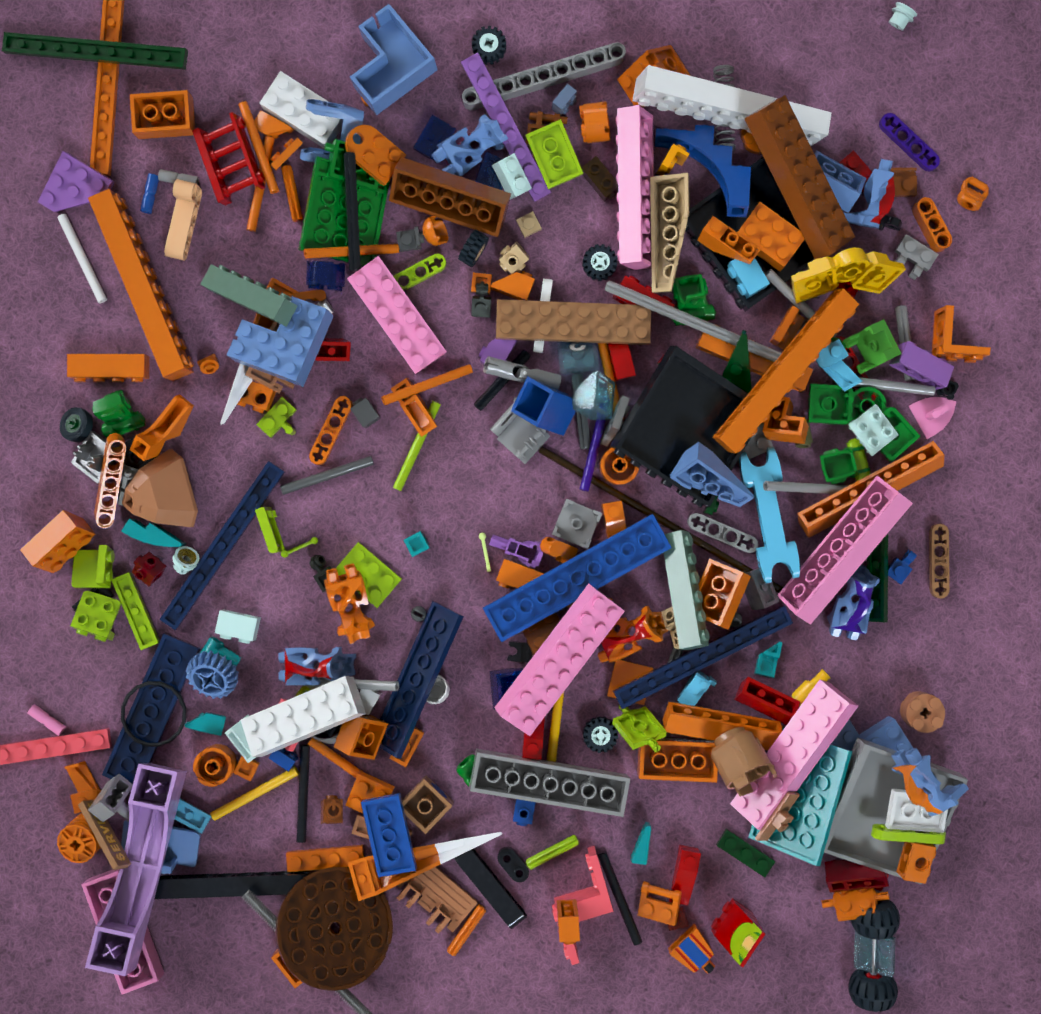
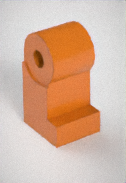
(558, 549)

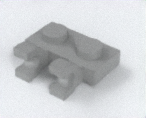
(916, 253)

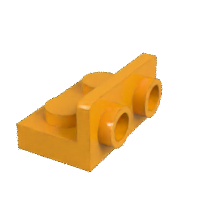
(676, 154)

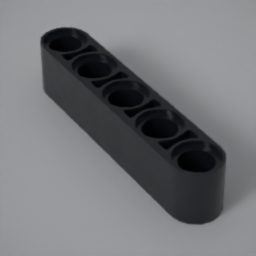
(491, 888)

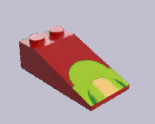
(738, 931)

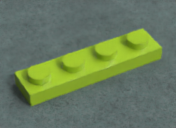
(135, 611)

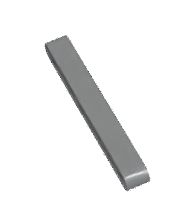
(550, 69)

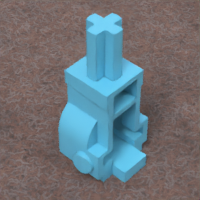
(695, 688)

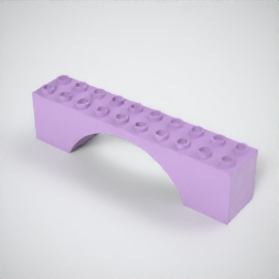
(125, 919)

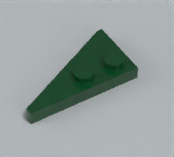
(738, 366)

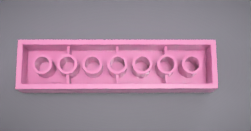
(635, 168)
(844, 549)
(559, 660)
(797, 751)

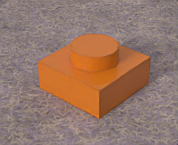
(478, 277)
(245, 769)

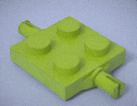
(639, 728)

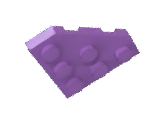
(72, 184)

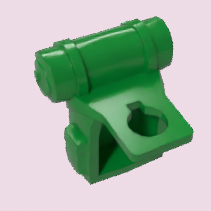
(691, 297)
(117, 414)

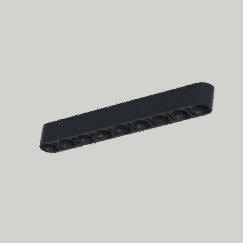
(227, 884)

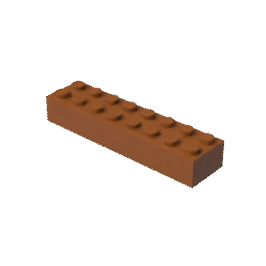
(800, 177)

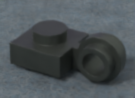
(481, 305)
(317, 563)

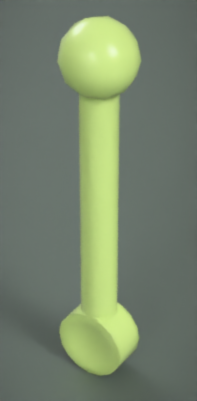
(482, 536)

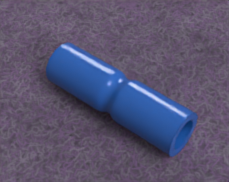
(149, 195)

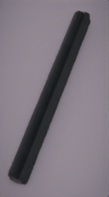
(352, 211)

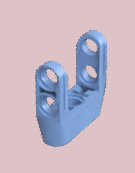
(351, 118)

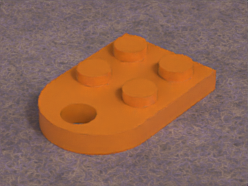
(374, 153)

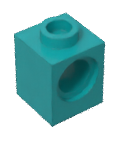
(417, 543)

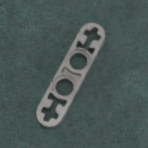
(723, 530)

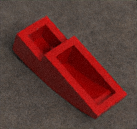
(621, 361)

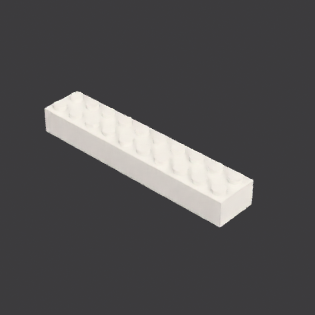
(717, 101)

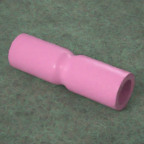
(44, 718)

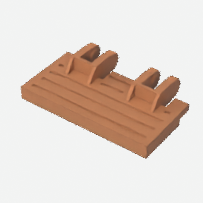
(439, 891)

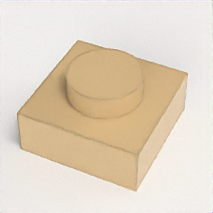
(528, 224)

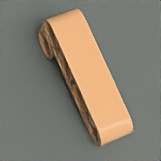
(183, 220)

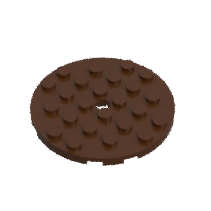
(310, 947)

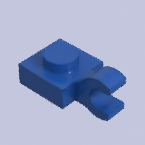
(899, 569)

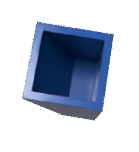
(544, 406)

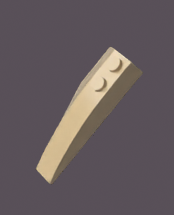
(668, 224)

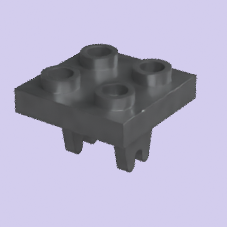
(90, 456)

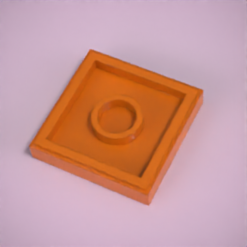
(625, 672)

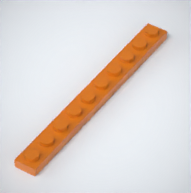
(106, 91)

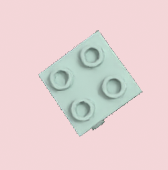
(873, 430)

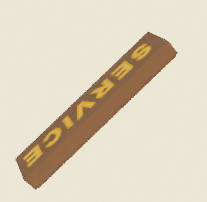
(106, 838)

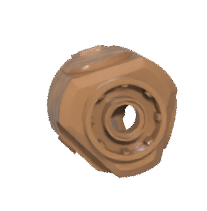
(740, 759)

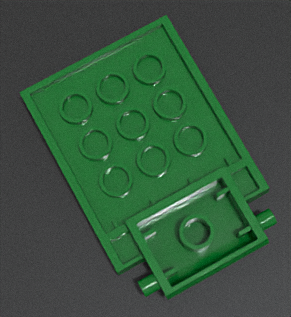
(326, 205)

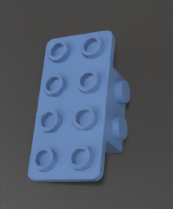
(181, 849)

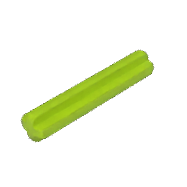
(552, 852)

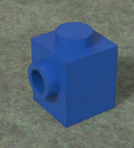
(523, 812)

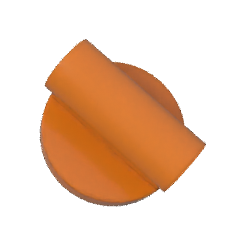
(208, 364)

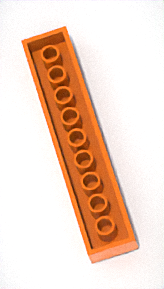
(141, 285)

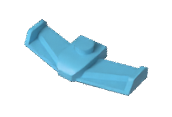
(831, 362)

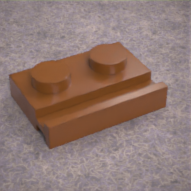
(905, 182)

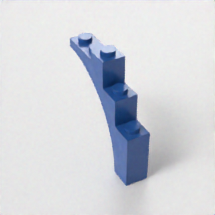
(717, 159)

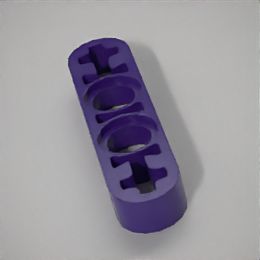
(911, 139)

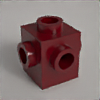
(148, 568)

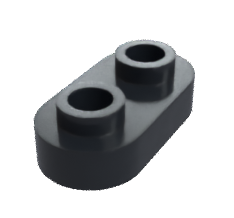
(513, 864)

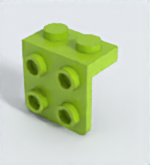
(93, 568)
(96, 616)

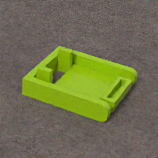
(270, 529)

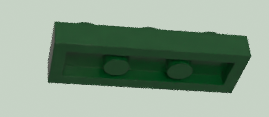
(745, 853)

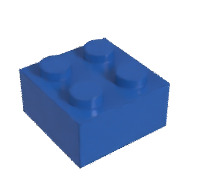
(284, 758)

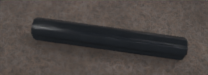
(500, 382)

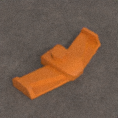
(84, 783)

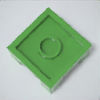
(874, 344)

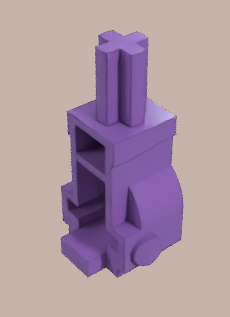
(511, 547)

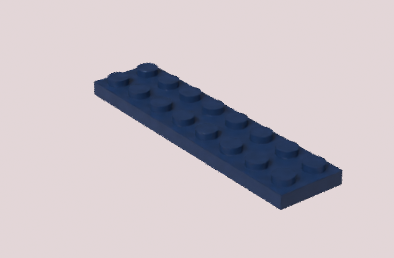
(418, 677)
(151, 707)

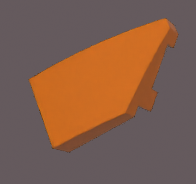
(270, 125)

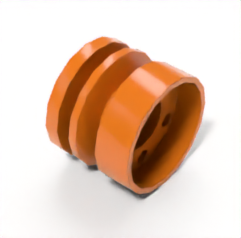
(77, 841)

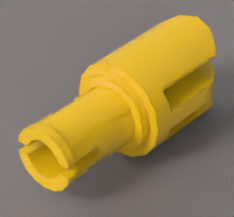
(806, 687)

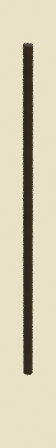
(646, 511)

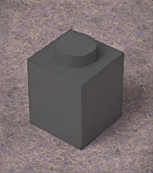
(365, 412)

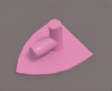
(933, 414)

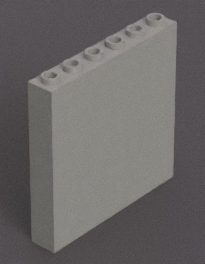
(866, 802)

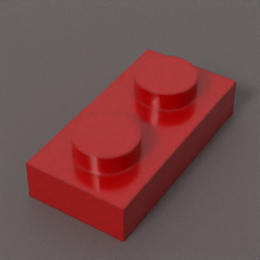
(856, 164)

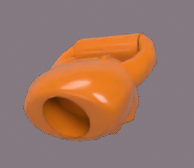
(970, 198)

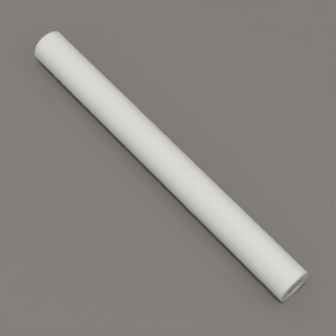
(82, 258)

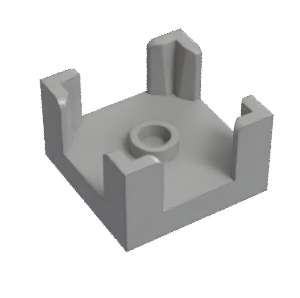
(576, 523)

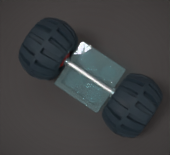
(873, 982)

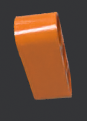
(932, 214)

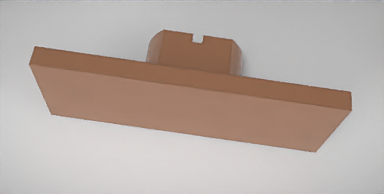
(779, 818)

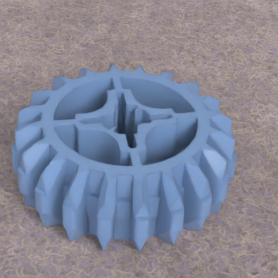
(216, 685)

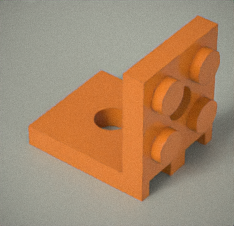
(661, 57)
(942, 340)

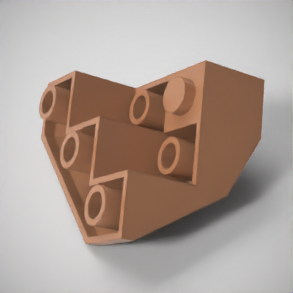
(162, 492)

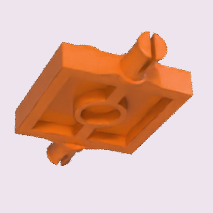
(851, 903)

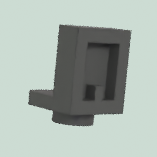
(410, 239)

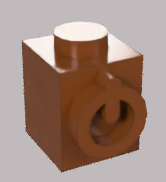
(332, 810)

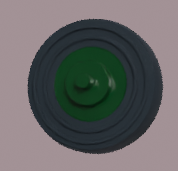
(76, 424)

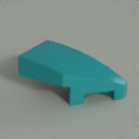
(767, 661)
(207, 723)

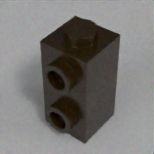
(600, 179)

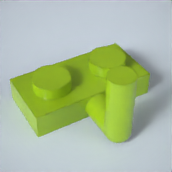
(277, 418)

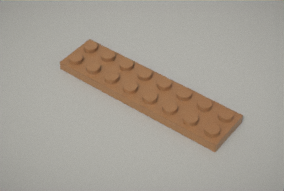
(573, 322)

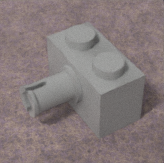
(112, 799)

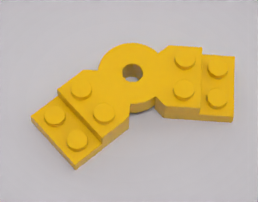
(865, 272)

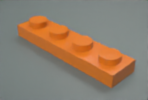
(322, 858)

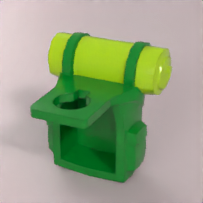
(845, 463)

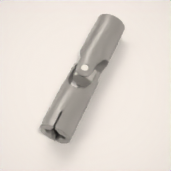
(505, 370)

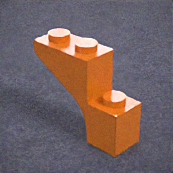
(167, 426)

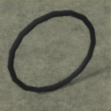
(183, 713)

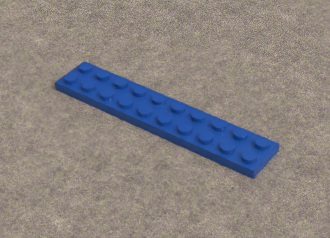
(567, 581)

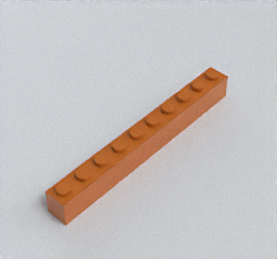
(786, 370)

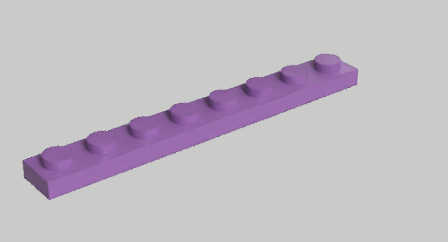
(498, 111)

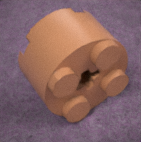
(930, 719)

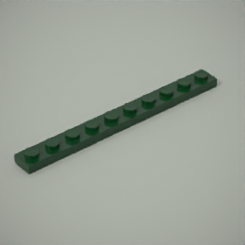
(95, 50)

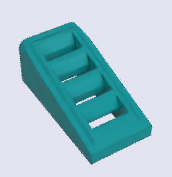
(641, 848)

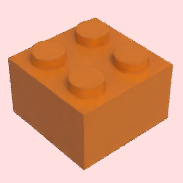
(361, 736)

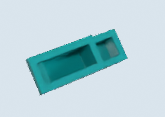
(151, 534)

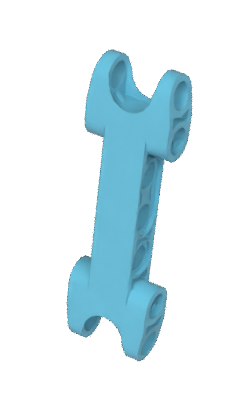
(775, 546)

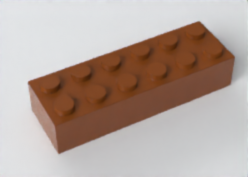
(449, 197)

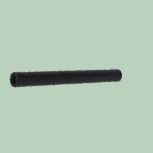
(303, 793)
(620, 899)

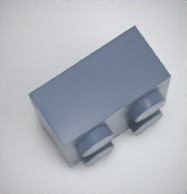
(564, 100)

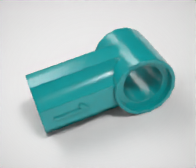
(216, 645)

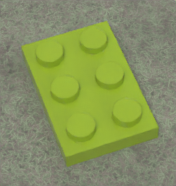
(554, 154)
(377, 576)

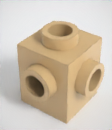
(516, 252)

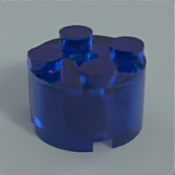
(325, 274)

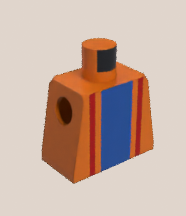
(693, 950)

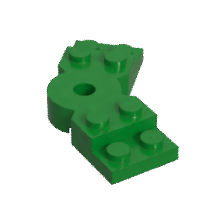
(838, 407)

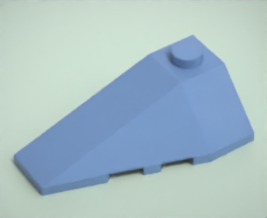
(707, 473)

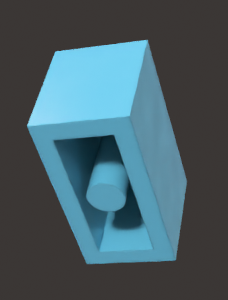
(748, 276)

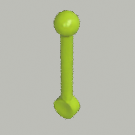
(285, 553)

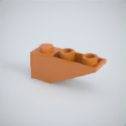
(727, 241)

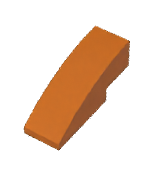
(416, 409)

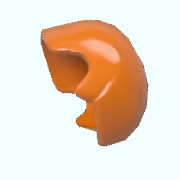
(435, 231)

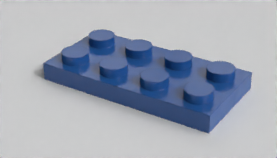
(389, 835)

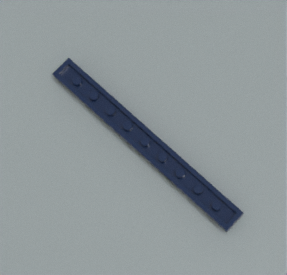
(222, 545)
(702, 657)

